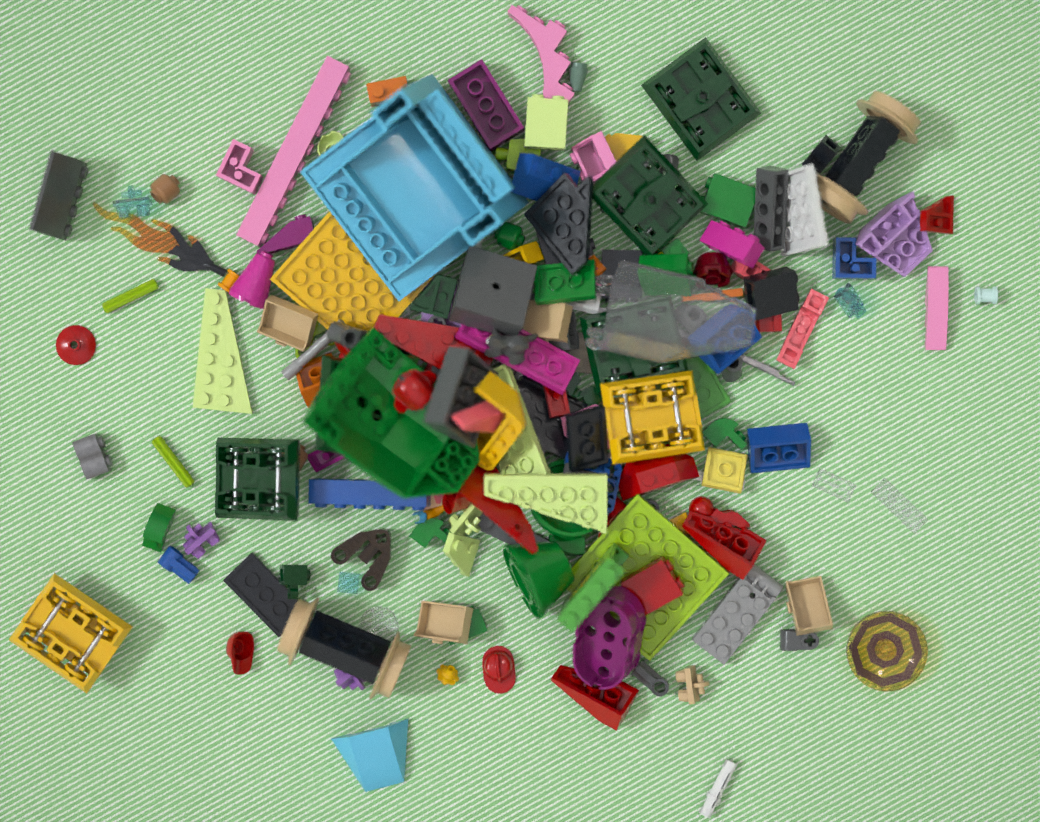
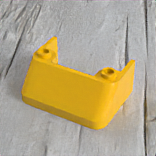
(494, 445)

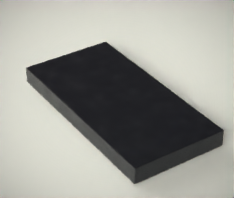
(262, 593)

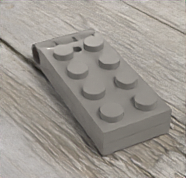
(737, 614)

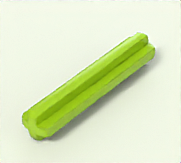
(130, 296)
(173, 461)

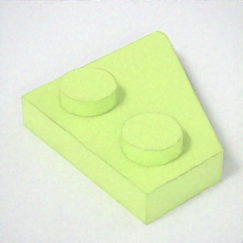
(461, 551)

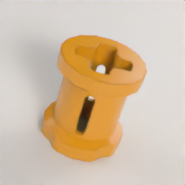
(229, 280)

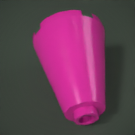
(254, 281)

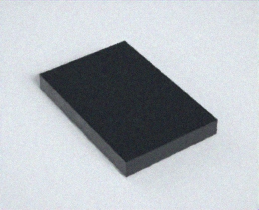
(586, 438)

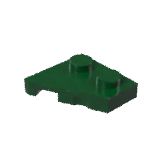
(437, 297)

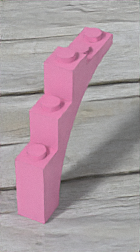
(547, 41)

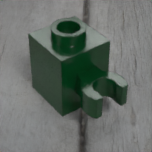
(293, 576)

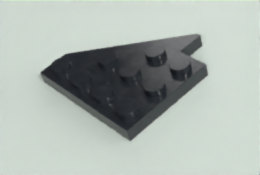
(564, 220)
(548, 430)

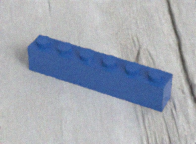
(360, 493)

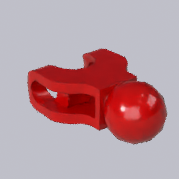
(705, 507)

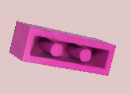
(732, 243)

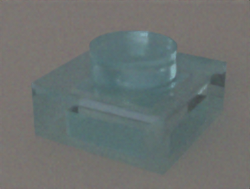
(348, 582)

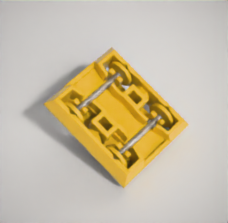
(652, 417)
(70, 633)

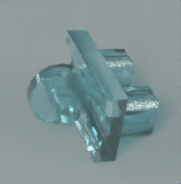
(123, 206)
(850, 301)

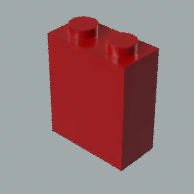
(654, 584)

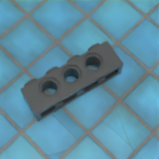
(771, 207)

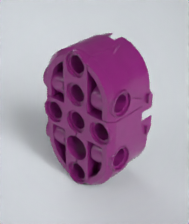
(591, 644)

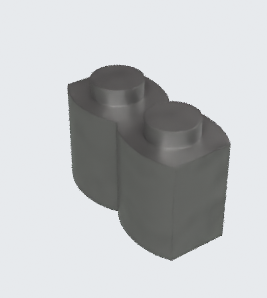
(92, 455)

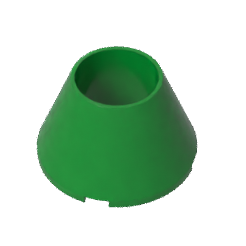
(539, 575)

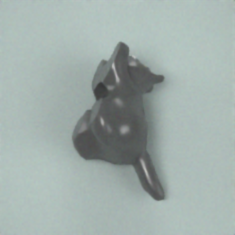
(511, 346)

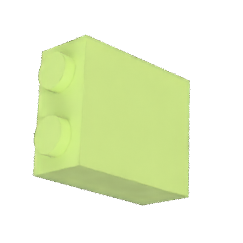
(546, 123)

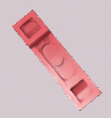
(801, 328)

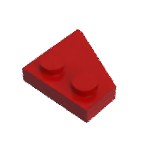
(938, 216)

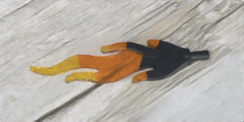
(171, 242)

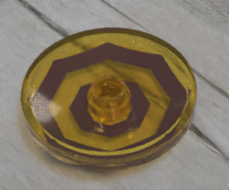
(886, 651)

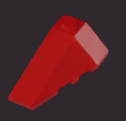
(730, 546)
(606, 705)

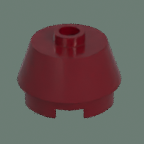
(713, 269)

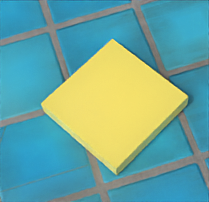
(724, 470)

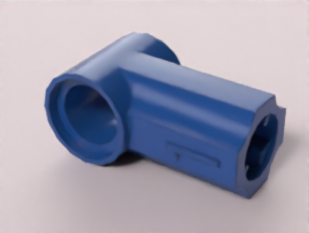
(175, 562)

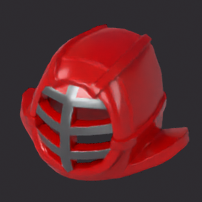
(413, 390)

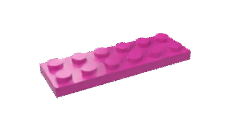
(542, 360)

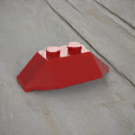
(655, 474)

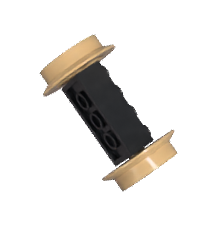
(883, 126)
(343, 647)

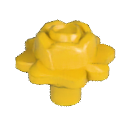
(447, 674)

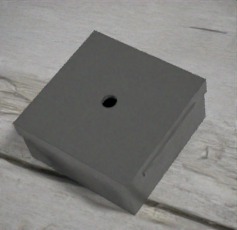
(492, 292)

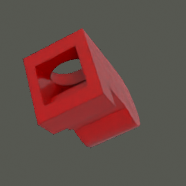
(769, 324)

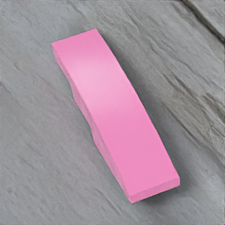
(936, 307)

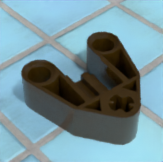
(379, 566)

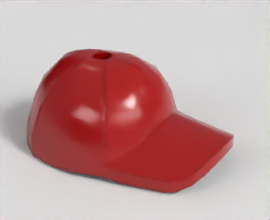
(240, 651)

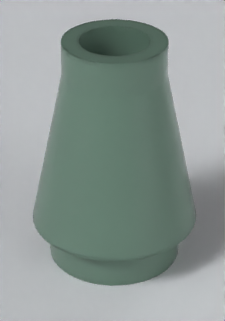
(577, 75)

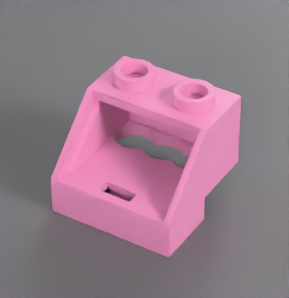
(592, 156)

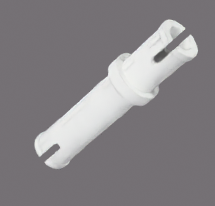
(718, 788)

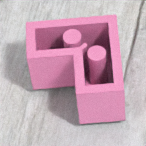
(234, 168)

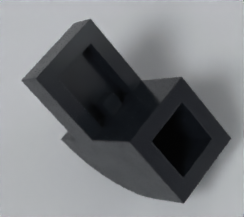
(822, 154)

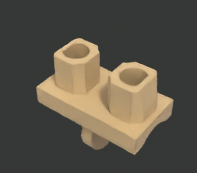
(694, 684)

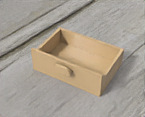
(548, 321)
(287, 323)
(808, 605)
(444, 622)

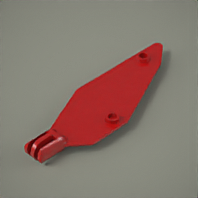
(505, 515)

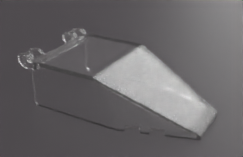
(668, 316)

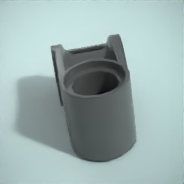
(791, 642)

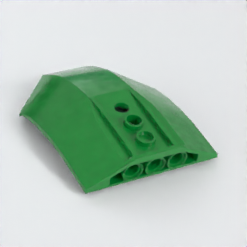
(399, 447)

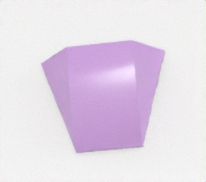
(896, 236)

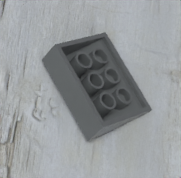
(58, 196)
(455, 392)

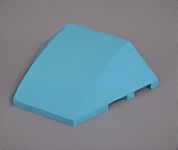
(376, 754)

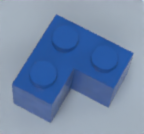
(845, 263)

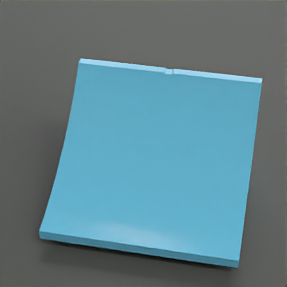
(414, 186)

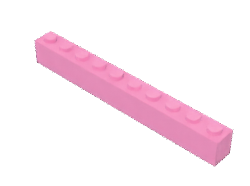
(293, 152)

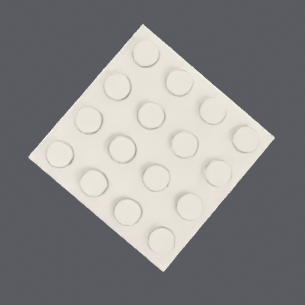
(803, 213)

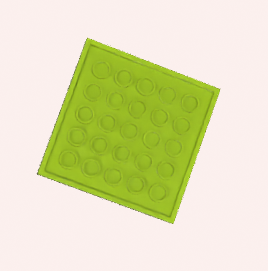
(646, 537)

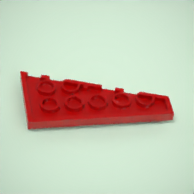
(423, 339)

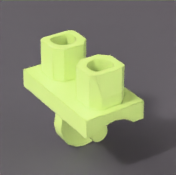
(467, 522)

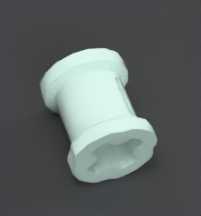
(986, 295)

